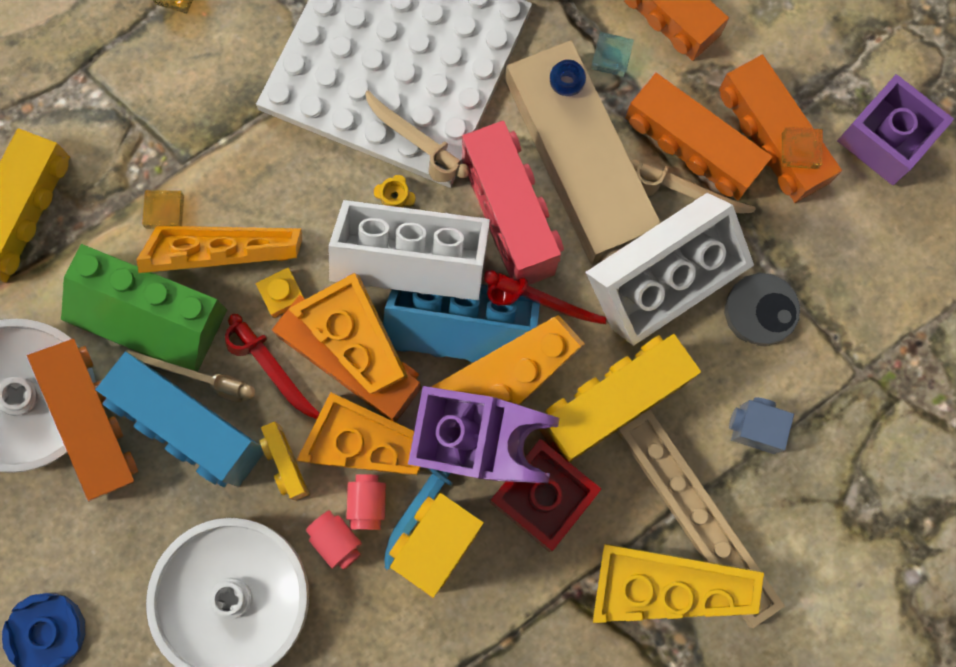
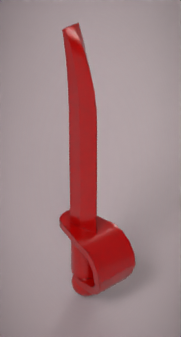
(505, 291)
(255, 346)

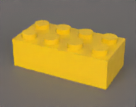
(621, 397)
(435, 544)

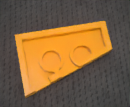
(353, 331)
(358, 439)

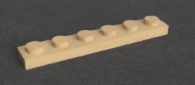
(692, 505)

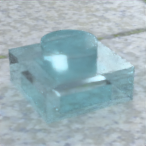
(612, 54)

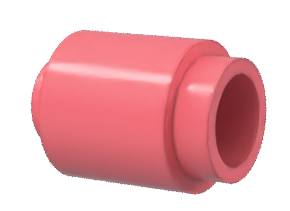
(366, 502)
(334, 540)

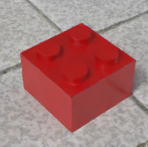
(548, 508)

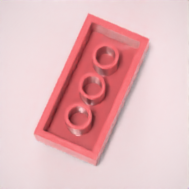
(511, 204)

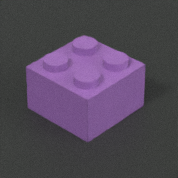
(895, 130)

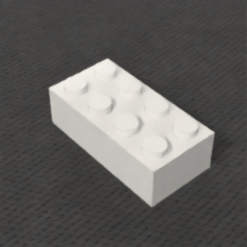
(409, 249)
(671, 268)

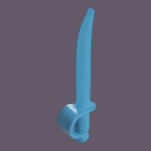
(408, 521)

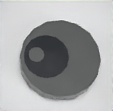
(762, 309)

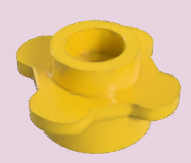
(394, 185)

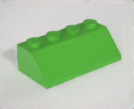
(139, 309)

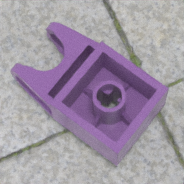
(476, 436)

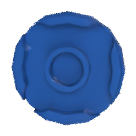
(43, 631)

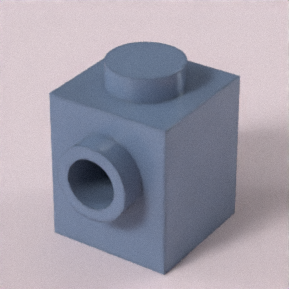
(761, 425)

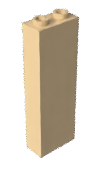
(581, 155)

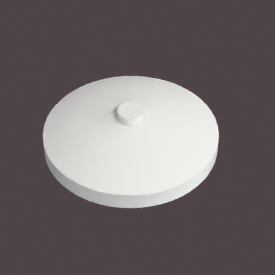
(26, 424)
(227, 596)

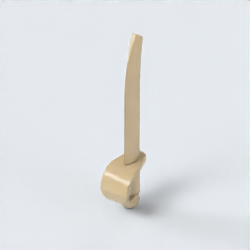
(437, 152)
(678, 184)
(221, 384)

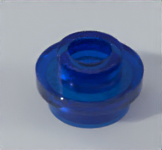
(567, 68)

